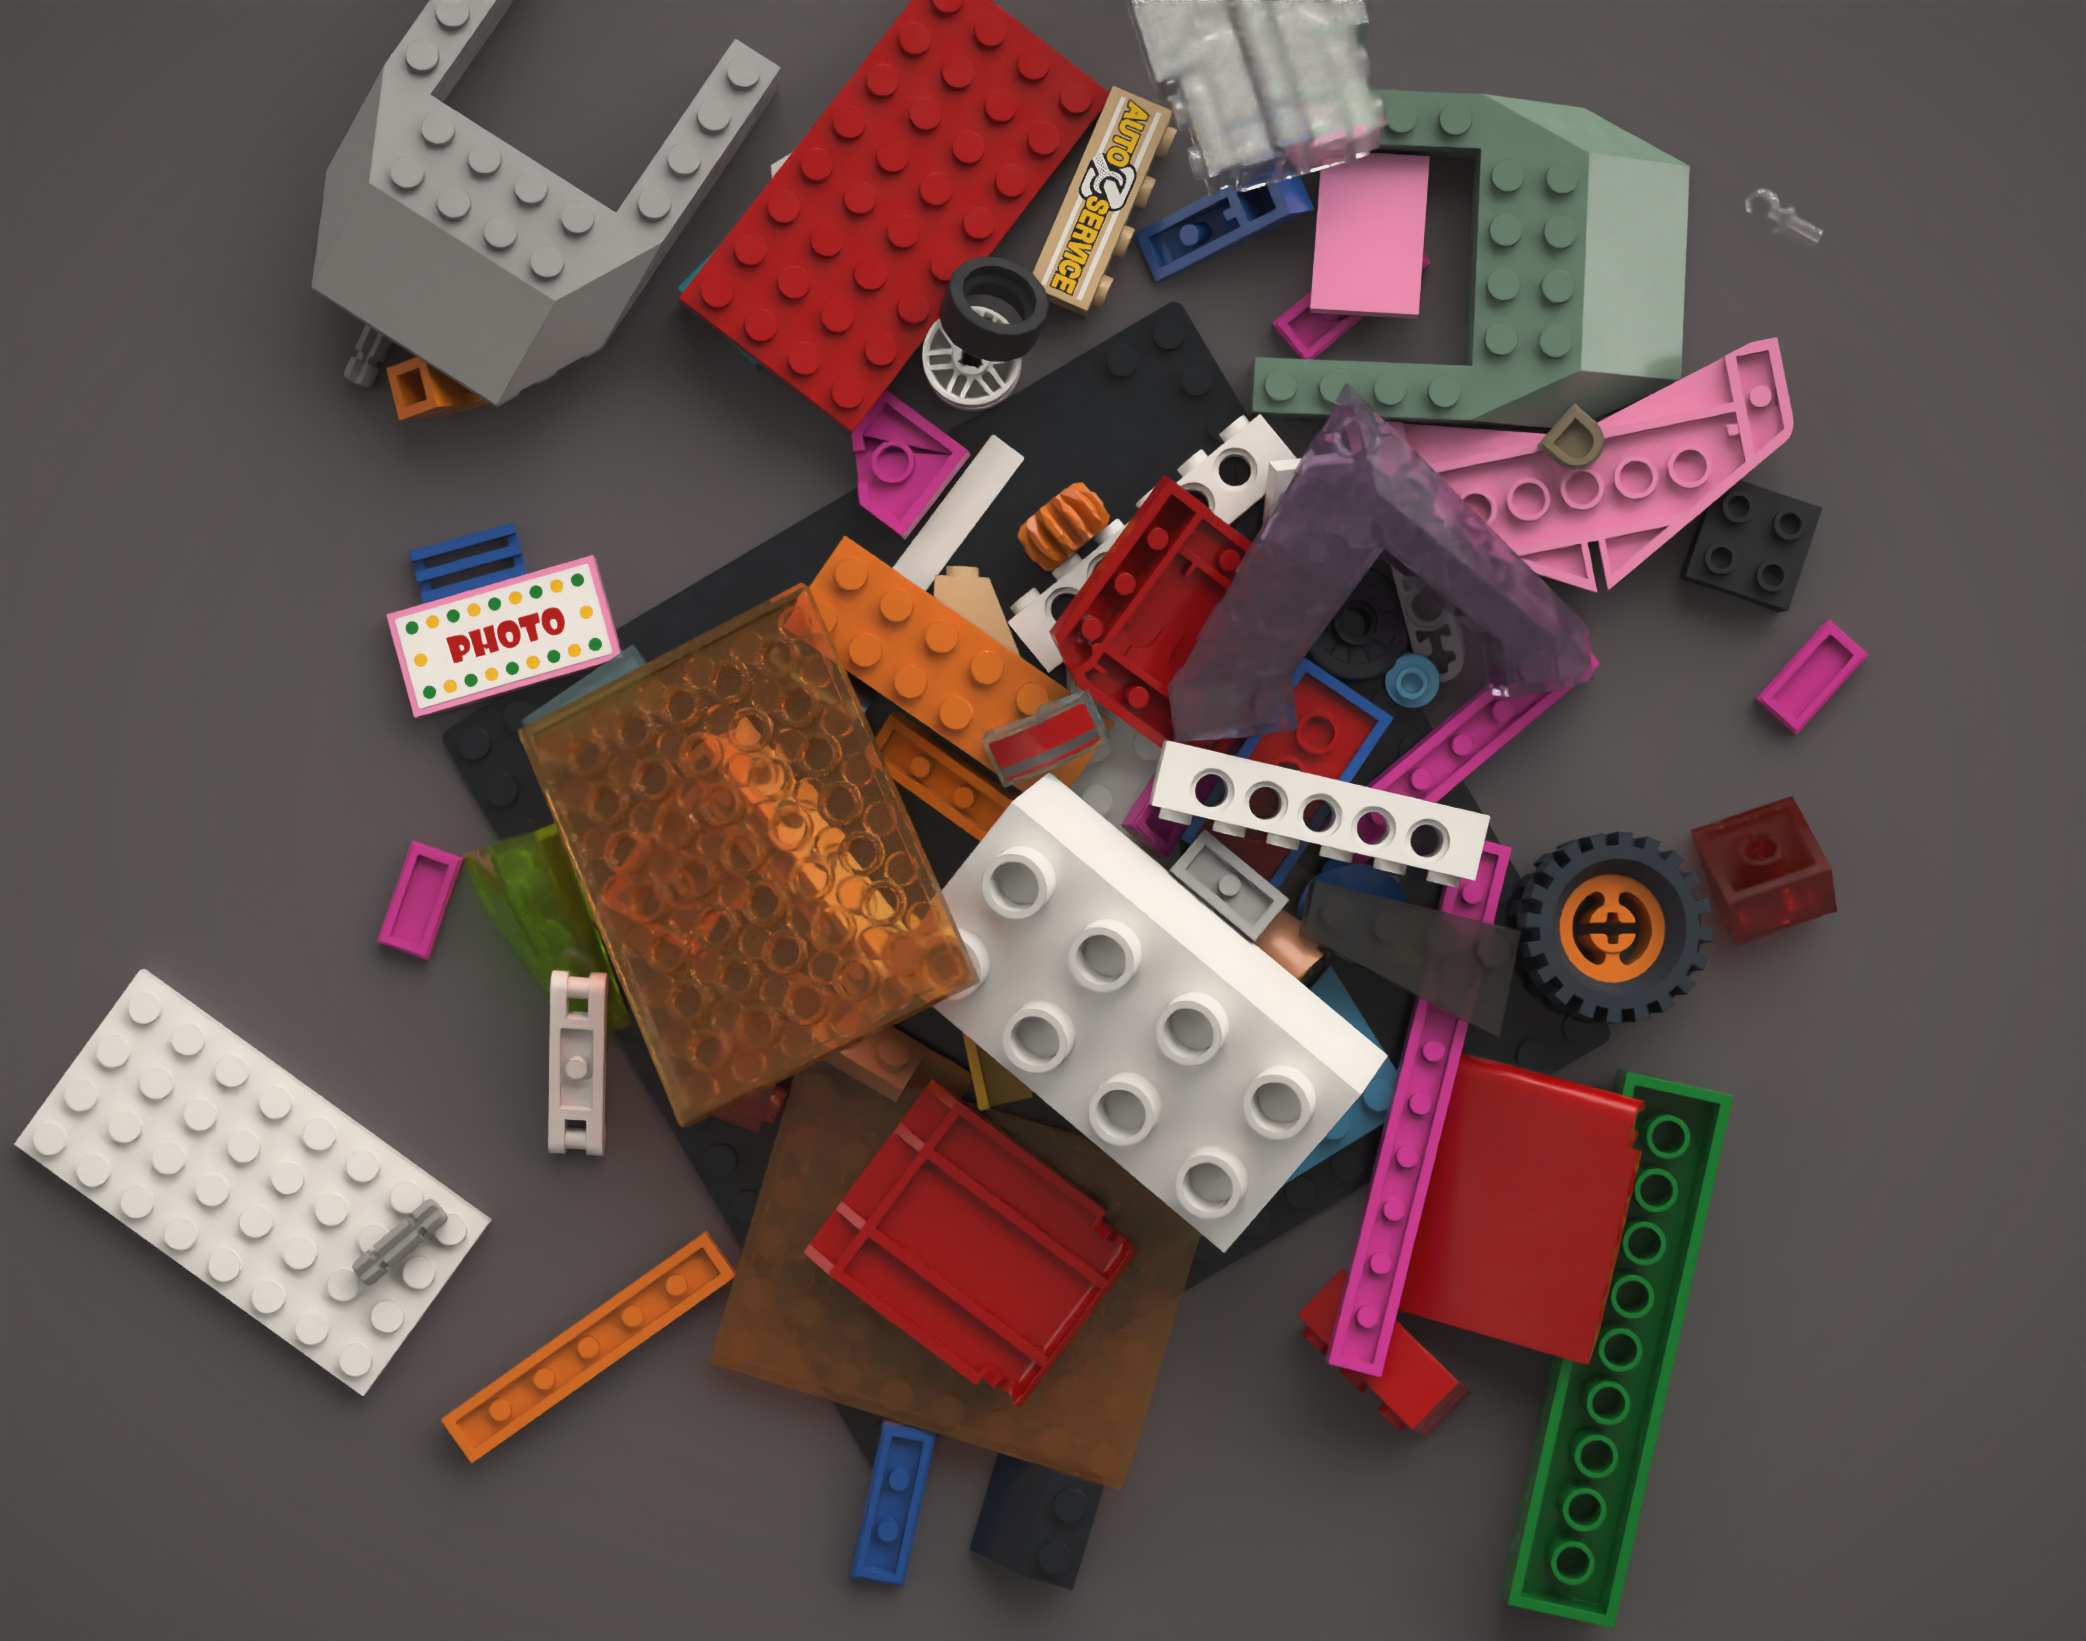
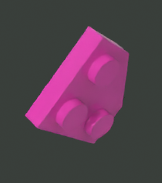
(902, 463)

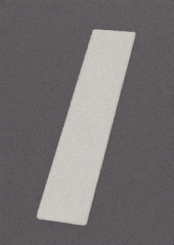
(958, 512)

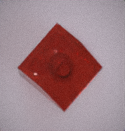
(1765, 870)

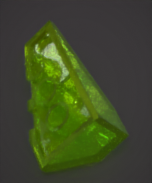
(543, 912)

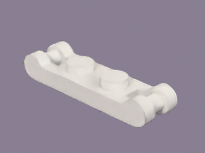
(577, 1063)

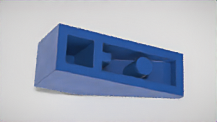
(1220, 224)

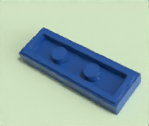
(892, 1503)

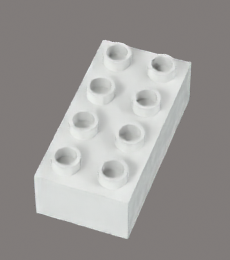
(1146, 1013)

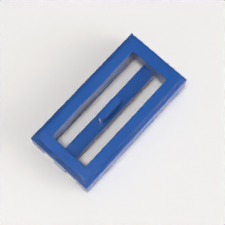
(425, 575)

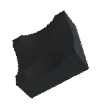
(1752, 545)

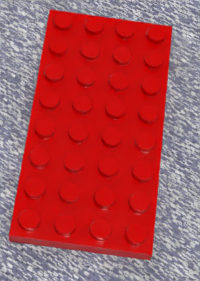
(888, 196)

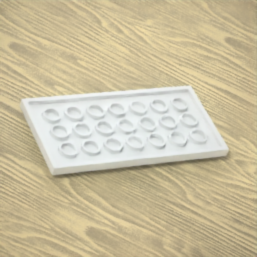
(248, 1180)

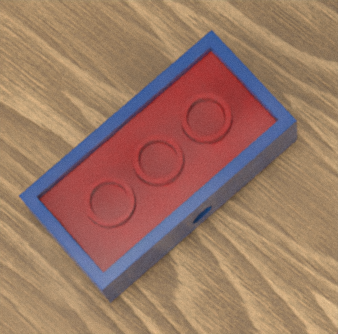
(1331, 741)

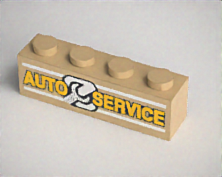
(1101, 199)

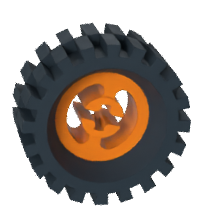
(1666, 915)

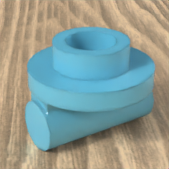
(1412, 680)

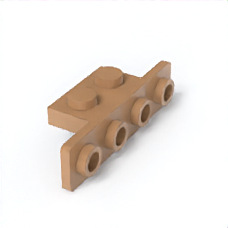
(894, 1059)

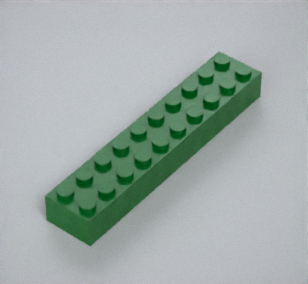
(1606, 1415)

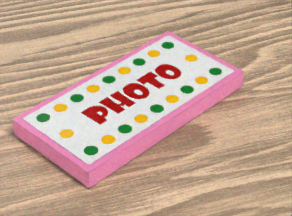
(504, 637)

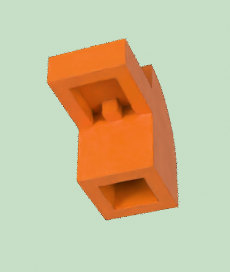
(428, 393)

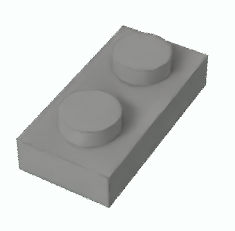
(1229, 886)

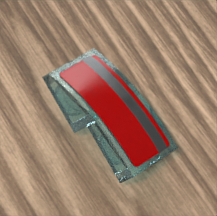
(1047, 739)

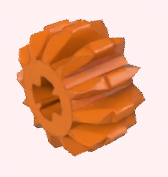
(1063, 526)

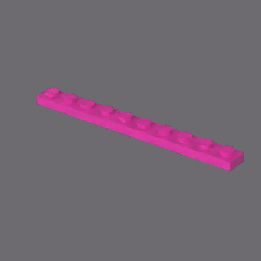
(1407, 1151)

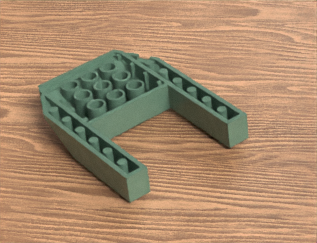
(1566, 273)

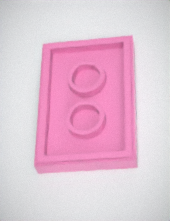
(1371, 237)

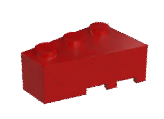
(1413, 1382)

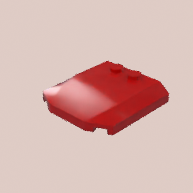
(1147, 607)

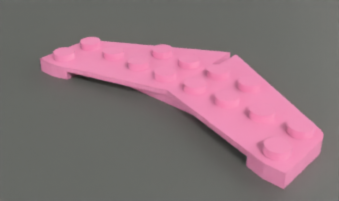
(1654, 476)

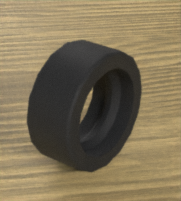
(1004, 281)

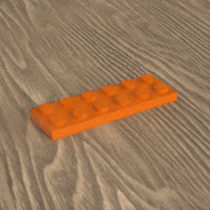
(930, 656)

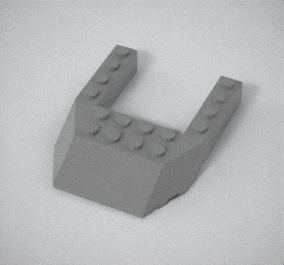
(480, 248)

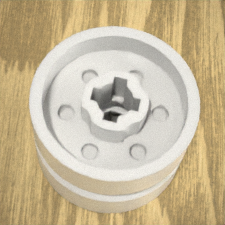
(967, 386)

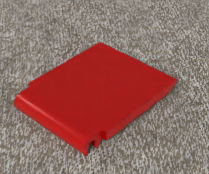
(1525, 1208)
(973, 1245)

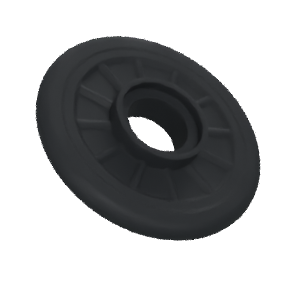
(1381, 644)

